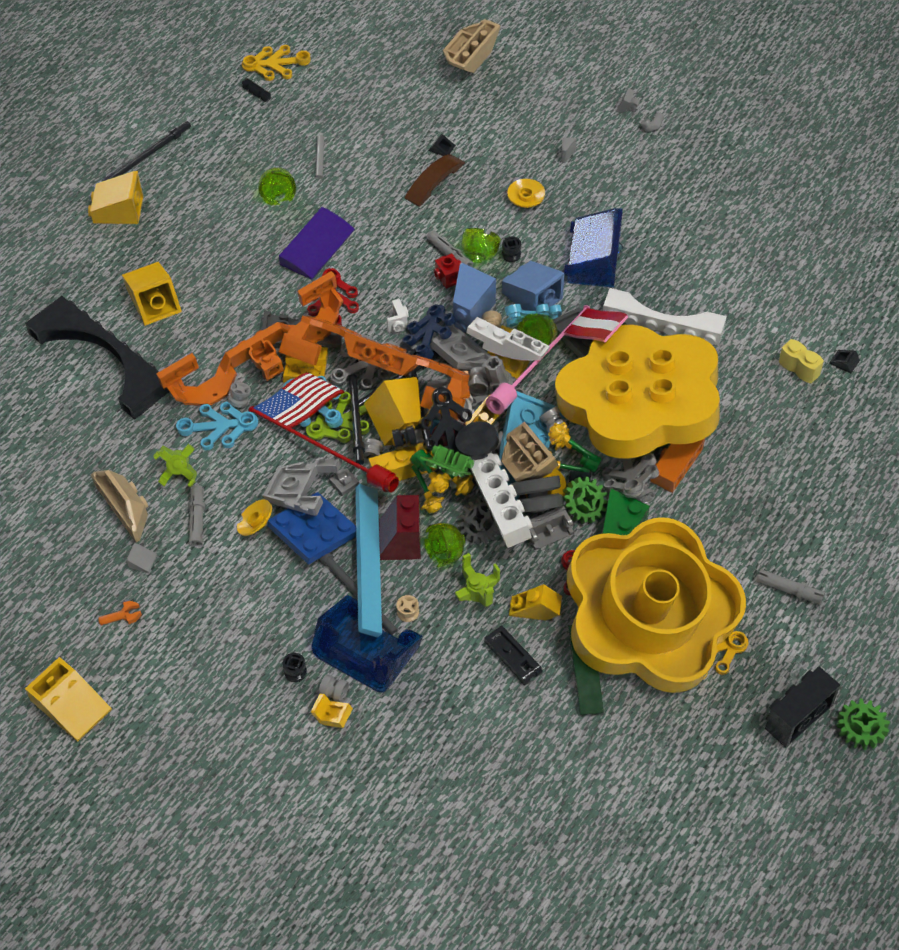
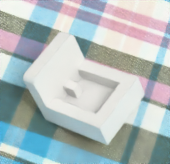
(399, 321)

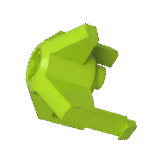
(176, 463)
(478, 586)

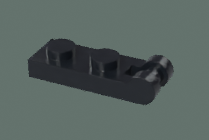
(513, 654)

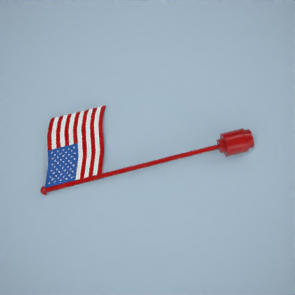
(299, 402)

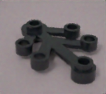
(447, 423)

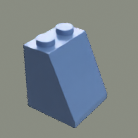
(534, 285)
(473, 296)

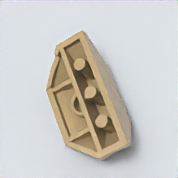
(472, 45)
(526, 455)
(123, 500)

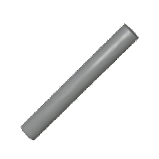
(319, 157)

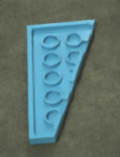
(526, 410)

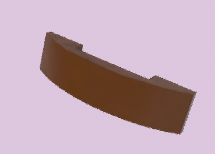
(432, 177)

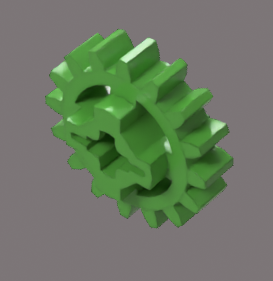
(586, 490)
(859, 726)

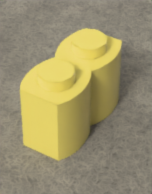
(803, 362)

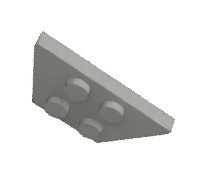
(460, 350)

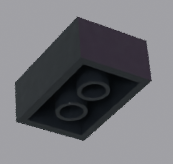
(801, 706)

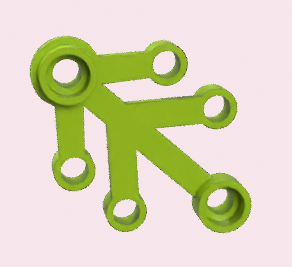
(325, 430)

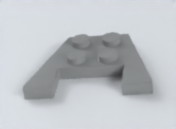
(293, 481)

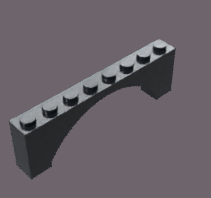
(66, 322)

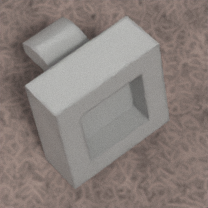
(628, 102)
(344, 481)

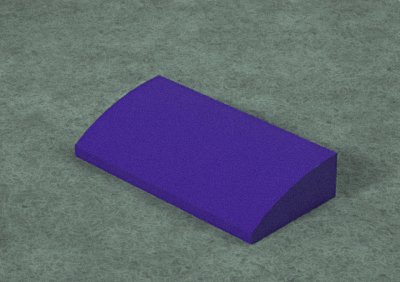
(315, 243)

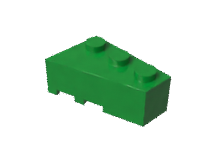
(624, 514)

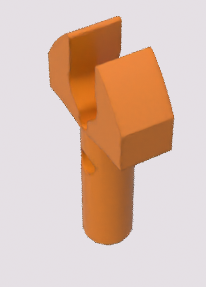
(123, 614)

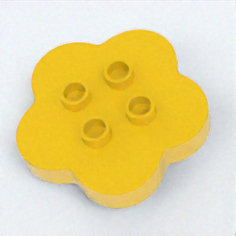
(642, 391)
(652, 604)

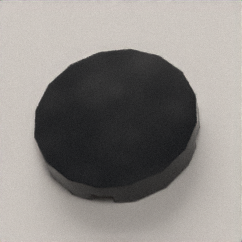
(477, 440)

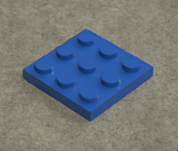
(313, 535)

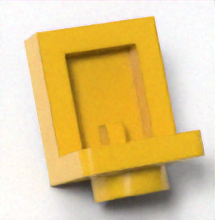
(331, 712)

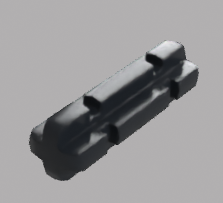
(256, 90)

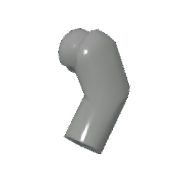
(653, 125)

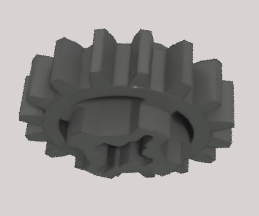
(480, 520)

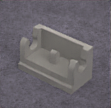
(550, 527)

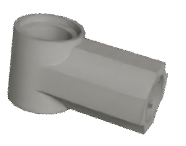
(495, 372)

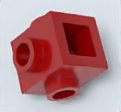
(447, 270)

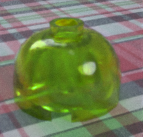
(275, 183)
(479, 245)
(539, 327)
(444, 539)

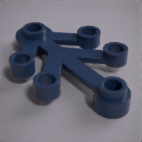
(434, 314)

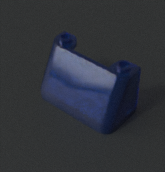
(594, 248)
(361, 656)

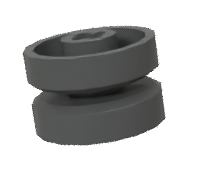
(537, 491)

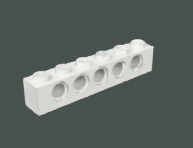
(501, 500)

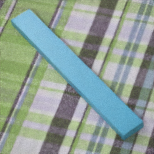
(368, 561)

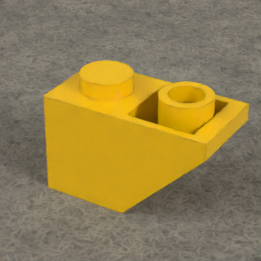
(536, 603)

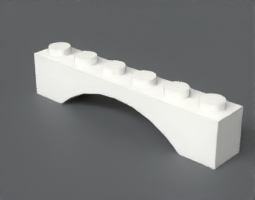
(703, 325)

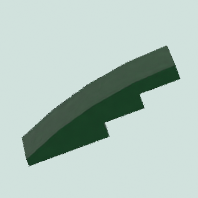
(587, 684)

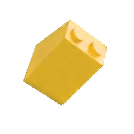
(117, 200)
(152, 293)
(394, 407)

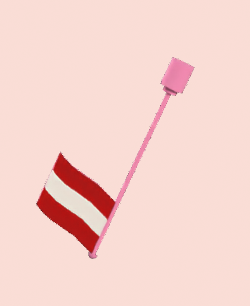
(587, 325)

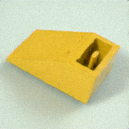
(67, 699)

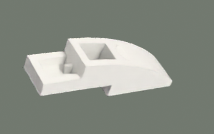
(510, 345)

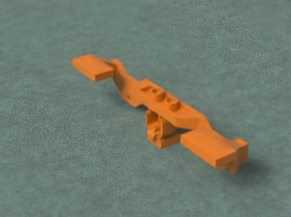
(257, 348)
(381, 355)

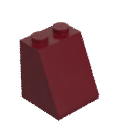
(401, 529)

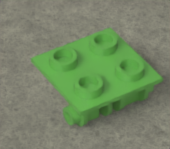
(443, 458)

